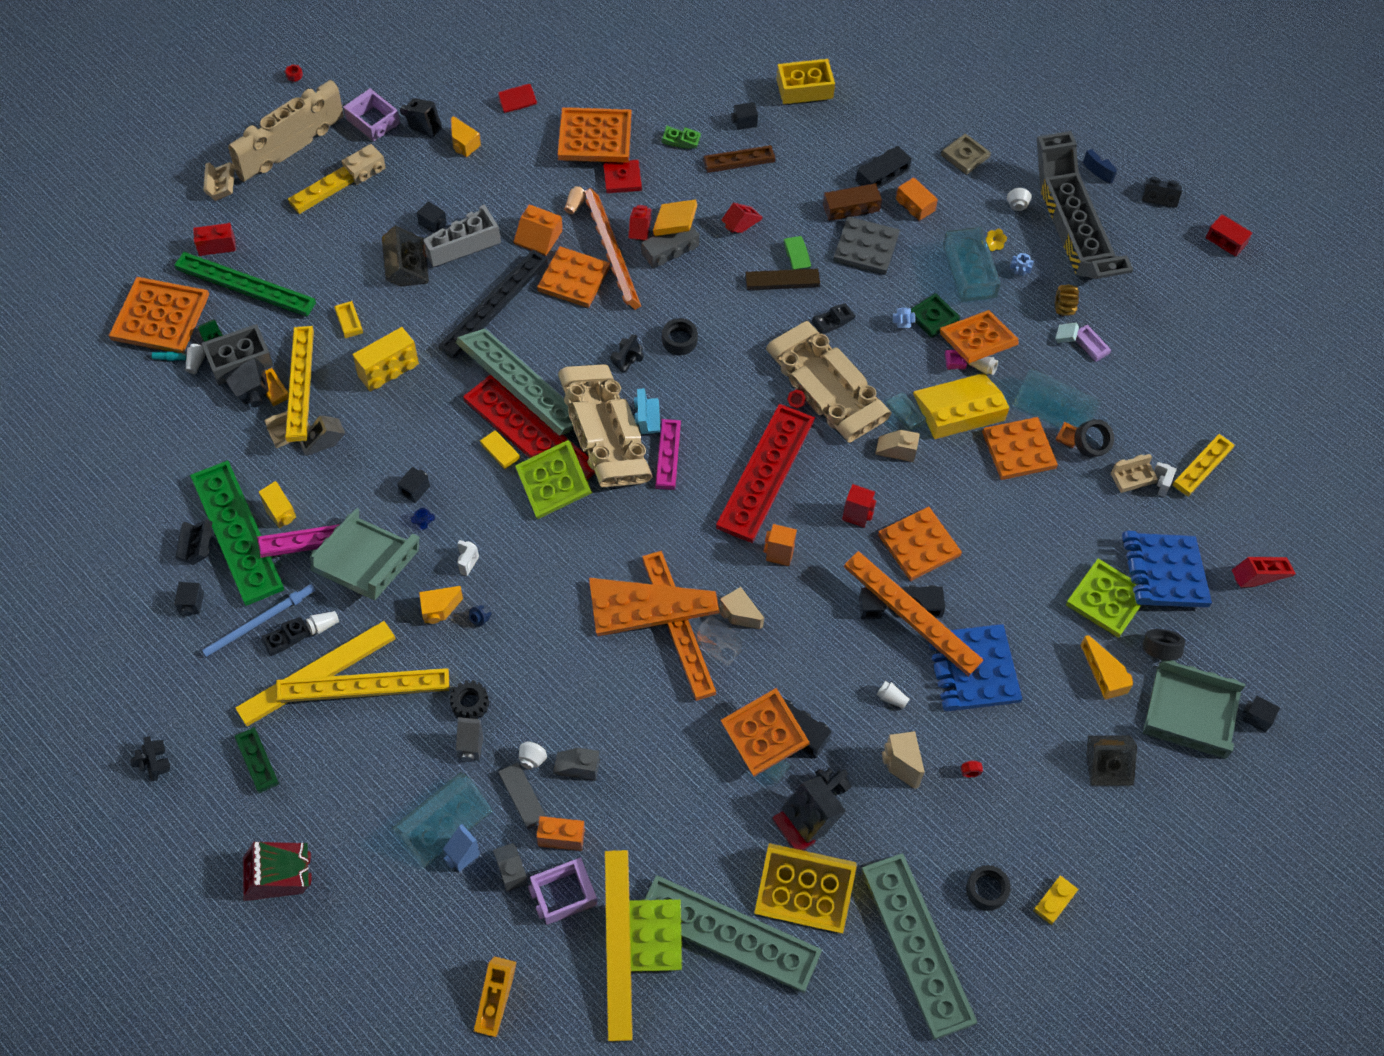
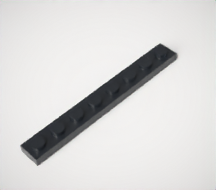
(495, 301)

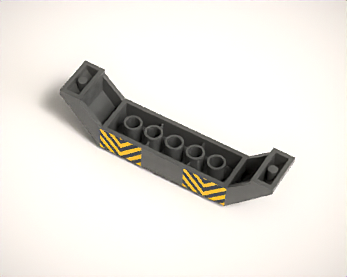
(1073, 210)

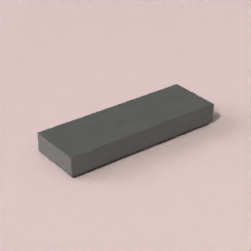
(522, 795)

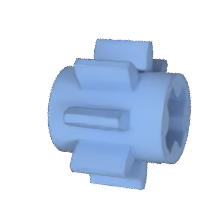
(1021, 264)
(904, 317)

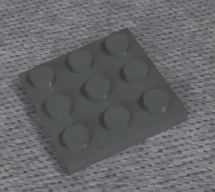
(866, 245)

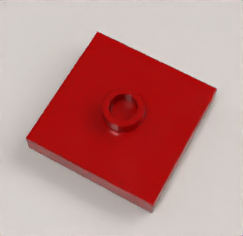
(622, 176)

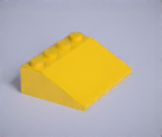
(961, 405)
(805, 888)

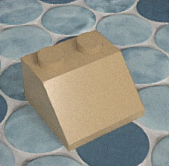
(904, 758)

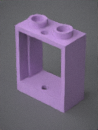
(369, 100)
(575, 866)

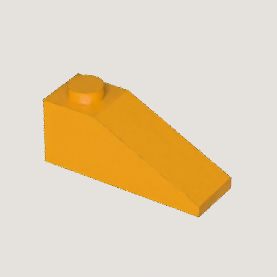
(1107, 670)
(494, 995)

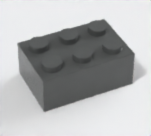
(236, 349)

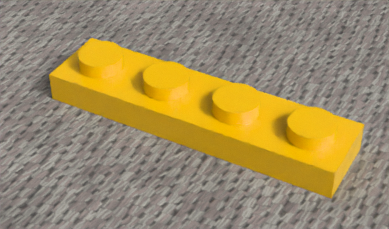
(321, 190)
(1203, 465)

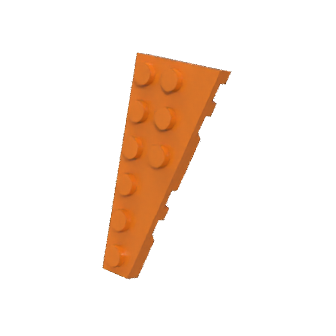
(632, 606)

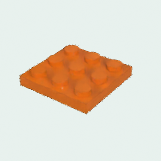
(573, 277)
(979, 336)
(1019, 448)
(919, 543)
(765, 732)

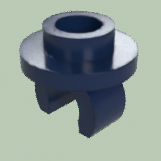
(478, 616)

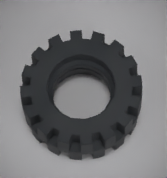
(469, 689)

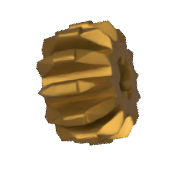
(1066, 300)

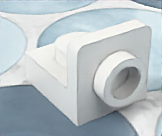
(1165, 474)
(468, 557)

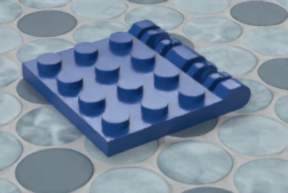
(1168, 570)
(992, 681)

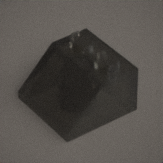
(1111, 760)

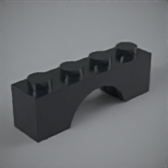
(929, 597)

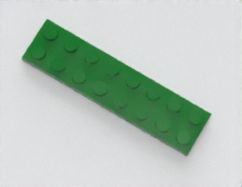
(236, 532)

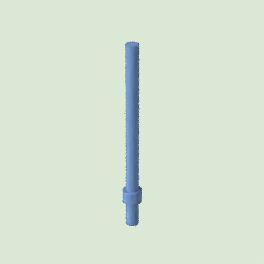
(294, 598)

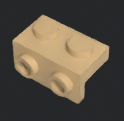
(364, 163)
(219, 180)
(1134, 473)

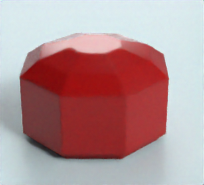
(293, 73)
(797, 398)
(971, 769)

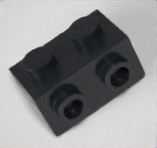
(1162, 192)
(194, 541)

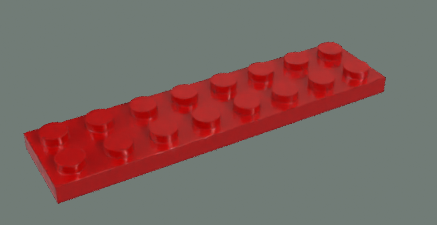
(517, 422)
(765, 473)

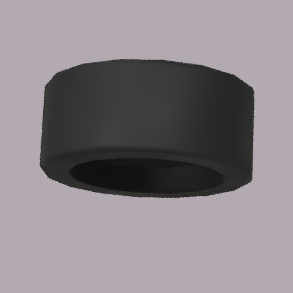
(677, 325)
(1107, 433)
(1163, 644)
(976, 899)

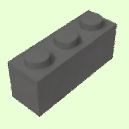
(663, 248)

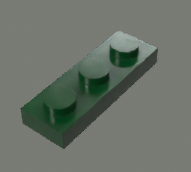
(256, 760)

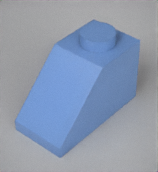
(461, 849)

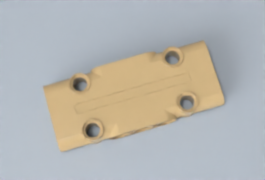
(286, 130)
(829, 381)
(604, 425)

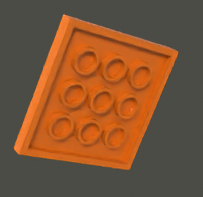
(595, 134)
(159, 315)

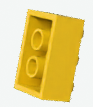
(805, 81)
(386, 359)

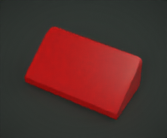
(517, 98)

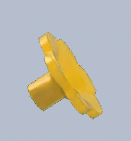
(998, 241)

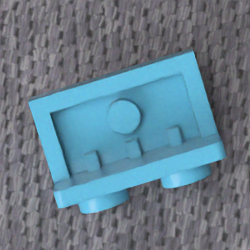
(648, 413)

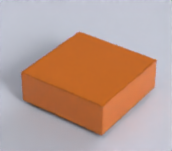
(1066, 435)

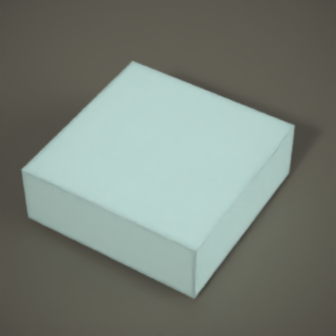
(1067, 332)

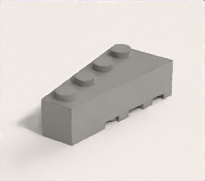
(463, 237)

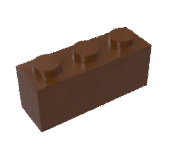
(852, 202)

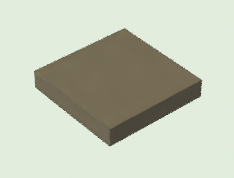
(965, 154)

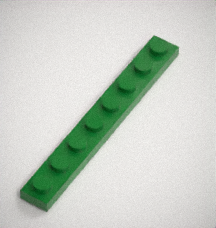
(245, 284)

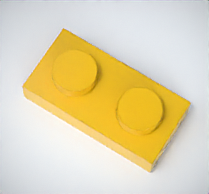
(1055, 900)

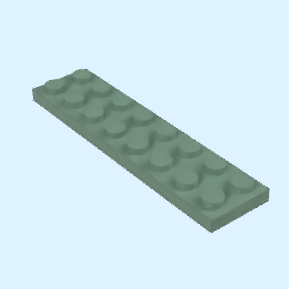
(518, 379)
(740, 937)
(918, 947)

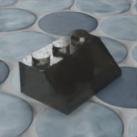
(404, 258)

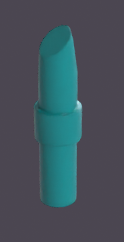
(169, 356)

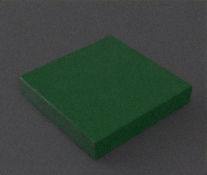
(934, 314)

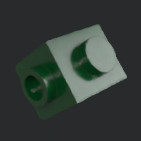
(209, 330)

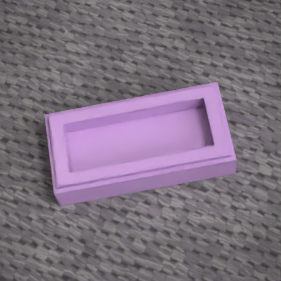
(1092, 343)

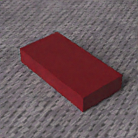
(790, 832)

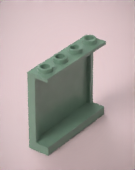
(363, 556)
(1193, 708)

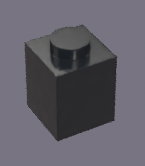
(745, 116)
(431, 217)
(413, 484)
(189, 598)
(1260, 713)

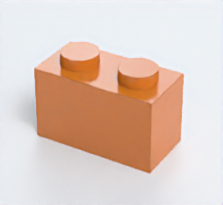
(916, 199)
(780, 544)
(560, 833)

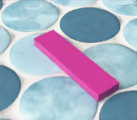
(668, 454)
(293, 541)

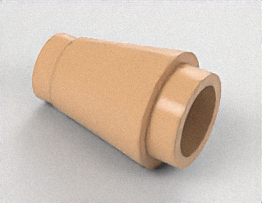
(575, 199)

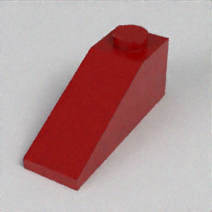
(1262, 570)

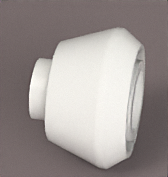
(1019, 199)
(531, 755)

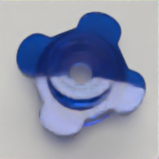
(422, 513)

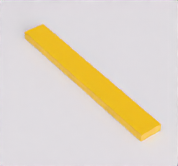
(299, 384)
(326, 666)
(362, 685)
(618, 946)

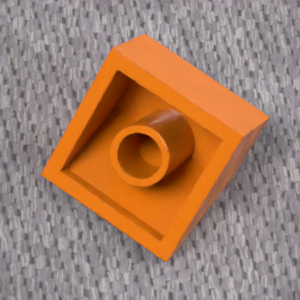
(538, 230)

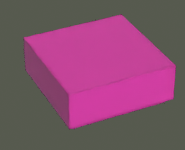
(954, 360)

